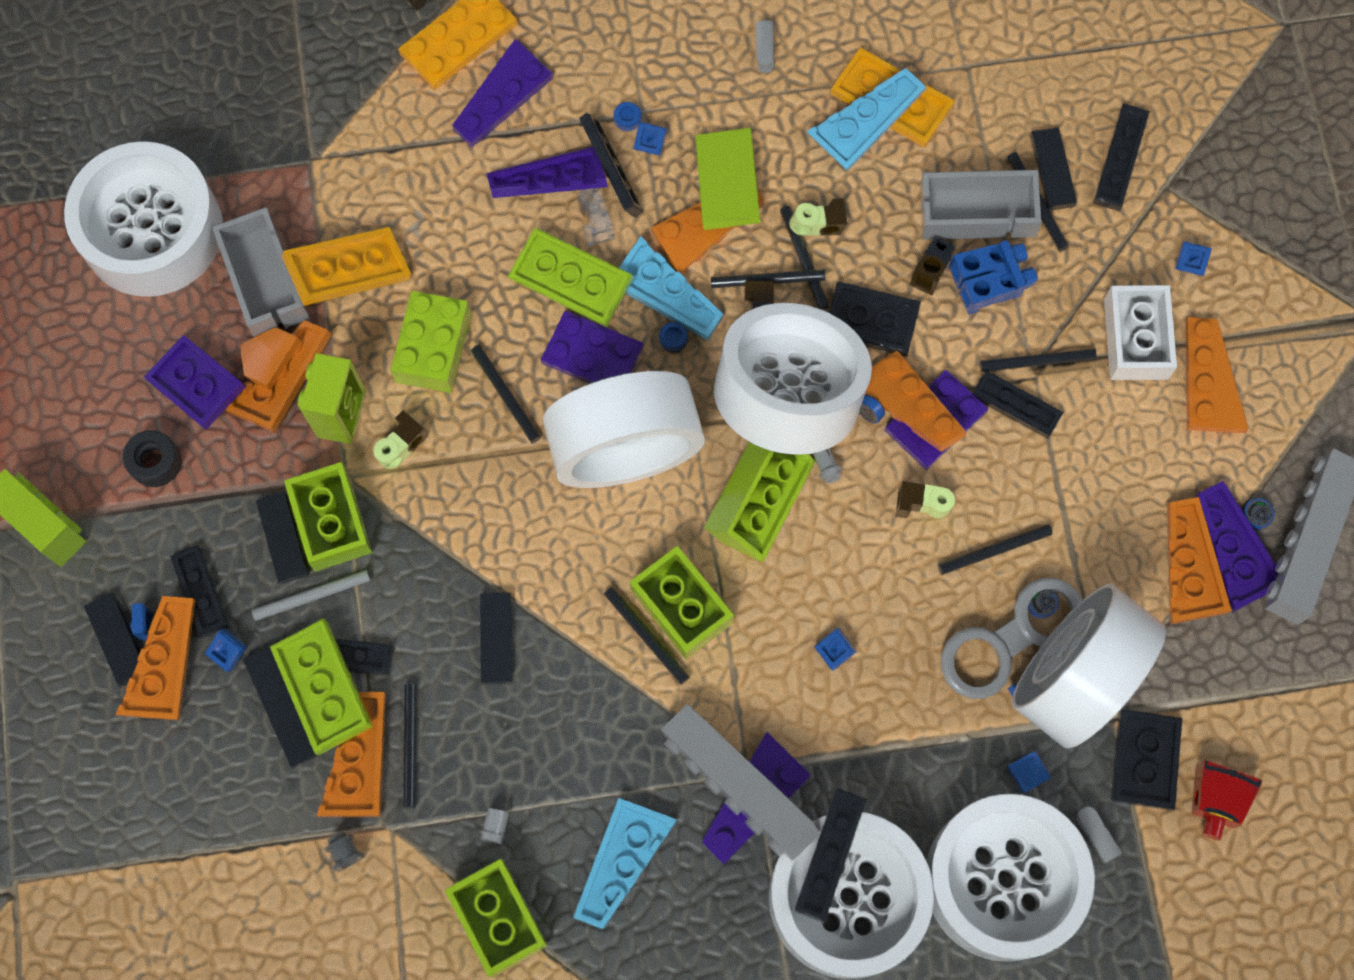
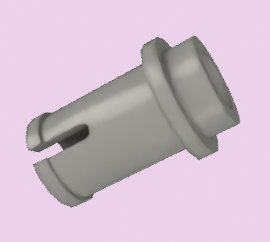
(829, 470)

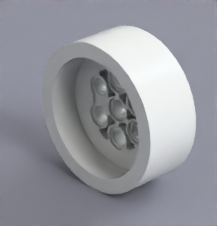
(111, 189)
(791, 378)
(623, 429)
(1089, 666)
(1043, 839)
(893, 932)

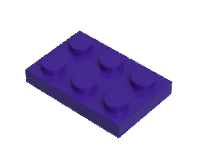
(590, 350)
(194, 382)
(958, 402)

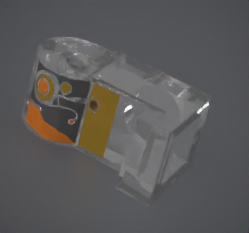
(595, 211)

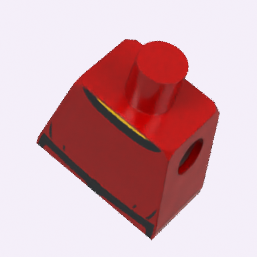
(1222, 797)

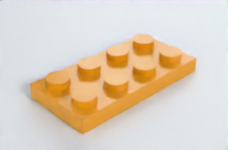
(456, 39)
(918, 121)
(346, 265)

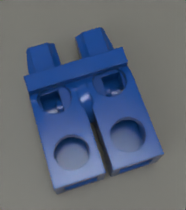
(991, 275)

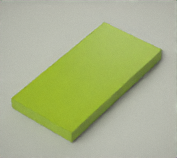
(727, 179)
(570, 277)
(321, 687)

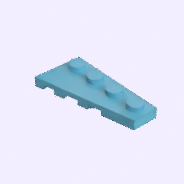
(856, 128)
(668, 292)
(623, 855)

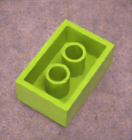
(431, 341)
(332, 398)
(328, 516)
(38, 518)
(681, 602)
(496, 918)

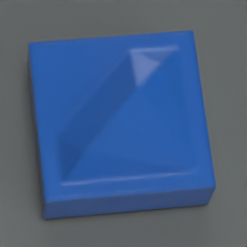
(650, 138)
(1193, 258)
(141, 621)
(835, 649)
(225, 650)
(1028, 772)

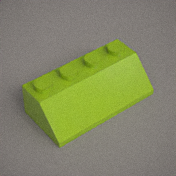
(758, 499)

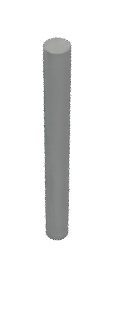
(310, 595)

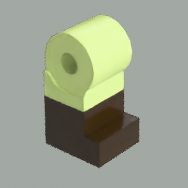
(819, 220)
(400, 443)
(925, 499)

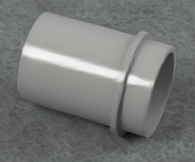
(494, 826)

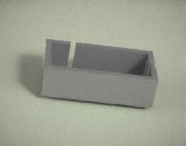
(980, 204)
(258, 272)

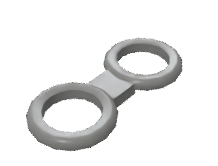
(1005, 640)

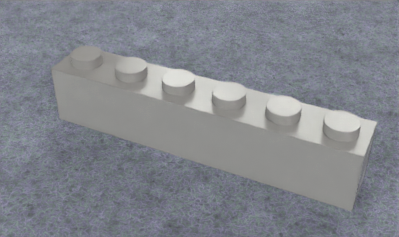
(1313, 538)
(740, 783)

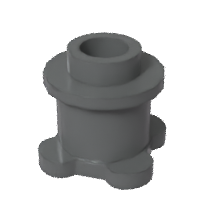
(343, 851)

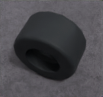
(143, 443)

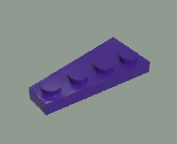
(504, 90)
(555, 174)
(1239, 551)
(729, 830)

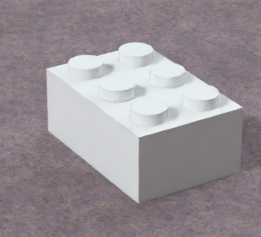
(1140, 332)

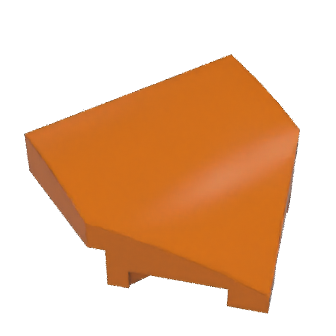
(267, 356)

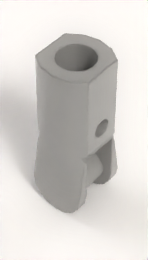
(765, 46)
(1098, 834)

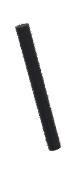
(1046, 216)
(804, 259)
(778, 278)
(1037, 360)
(505, 393)
(994, 549)
(647, 636)
(409, 775)

